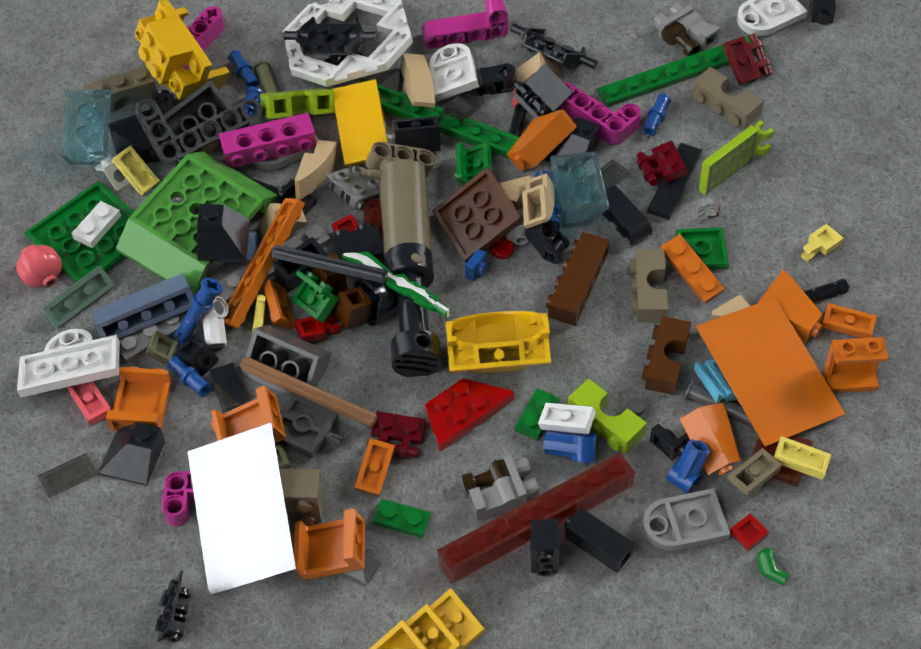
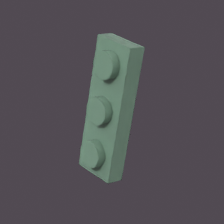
(77, 297)

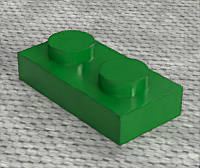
(530, 417)
(401, 518)

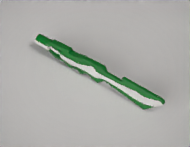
(401, 284)

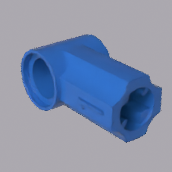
(576, 445)
(686, 470)

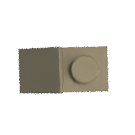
(754, 473)

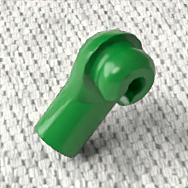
(768, 566)

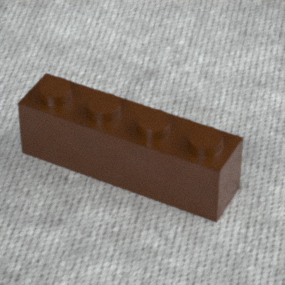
(578, 278)

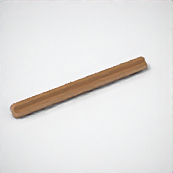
(308, 391)

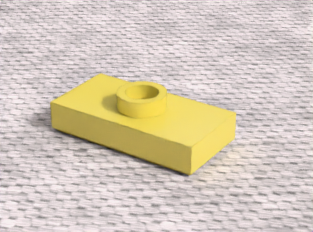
(135, 170)
(802, 458)

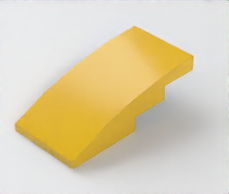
(359, 120)
(438, 626)

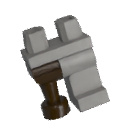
(686, 23)
(506, 489)

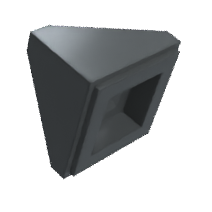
(390, 79)
(364, 575)

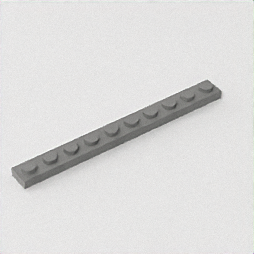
(136, 344)

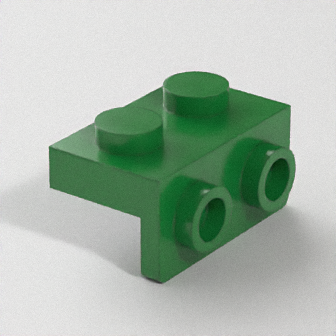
(471, 161)
(314, 296)

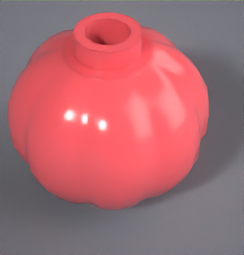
(39, 266)

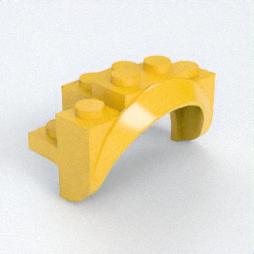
(498, 341)

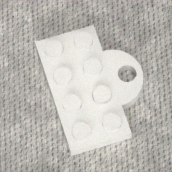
(68, 363)

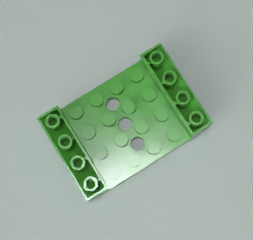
(164, 233)

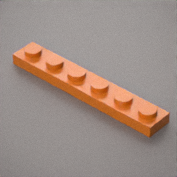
(262, 262)

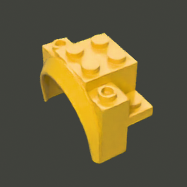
(169, 46)

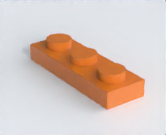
(692, 269)

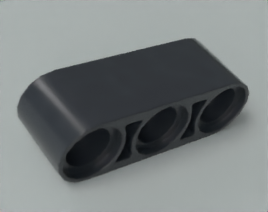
(626, 216)

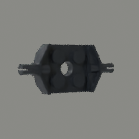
(315, 38)
(534, 40)

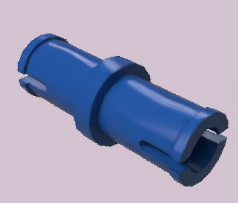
(243, 69)
(656, 114)
(189, 376)

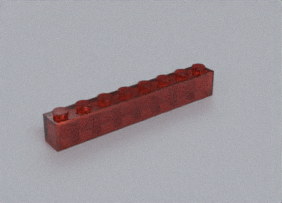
(513, 528)

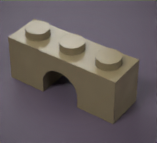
(134, 84)
(738, 109)
(648, 268)

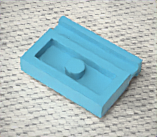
(714, 381)

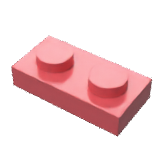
(89, 401)

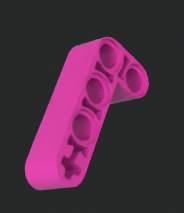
(207, 27)
(467, 27)
(613, 126)
(179, 498)

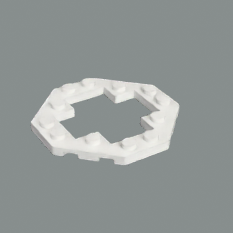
(354, 65)

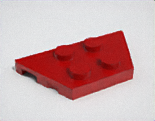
(463, 408)

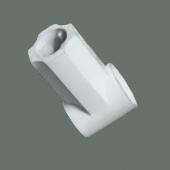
(214, 324)

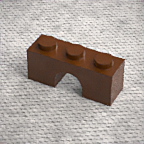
(353, 304)
(662, 372)

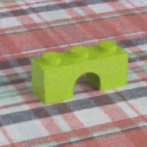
(297, 102)
(620, 431)

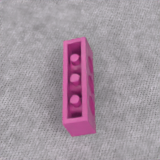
(268, 140)

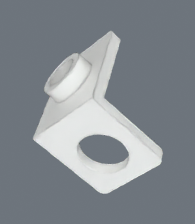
(109, 168)

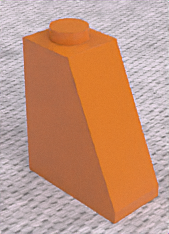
(540, 139)
(796, 305)
(713, 428)

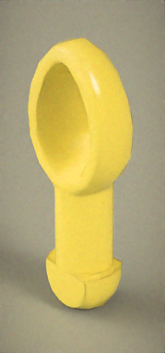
(259, 312)

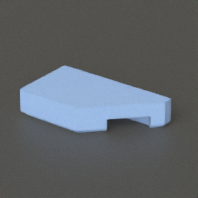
(252, 244)

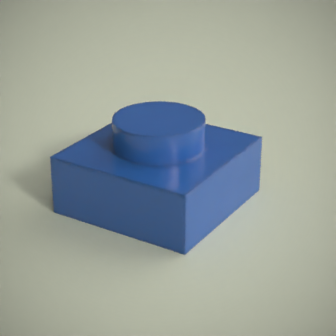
(476, 265)

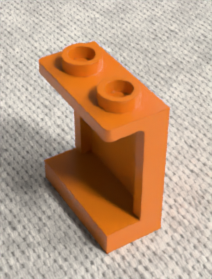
(854, 364)
(140, 397)
(250, 416)
(330, 546)

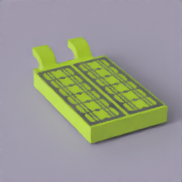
(734, 156)

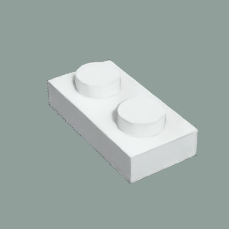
(96, 224)
(567, 418)

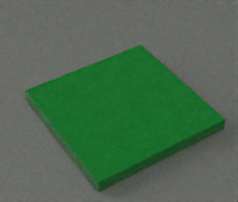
(58, 228)

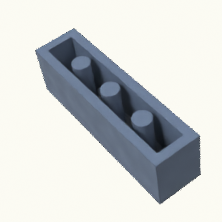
(144, 308)

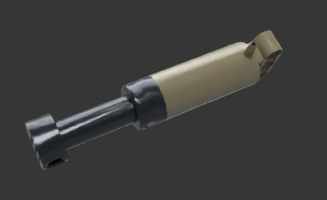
(407, 248)

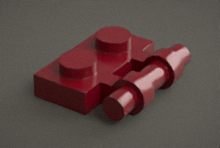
(742, 60)
(669, 162)
(399, 428)

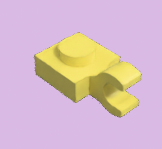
(822, 240)

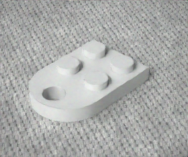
(769, 15)
(452, 73)

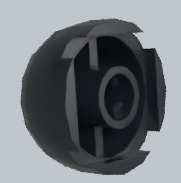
(383, 300)

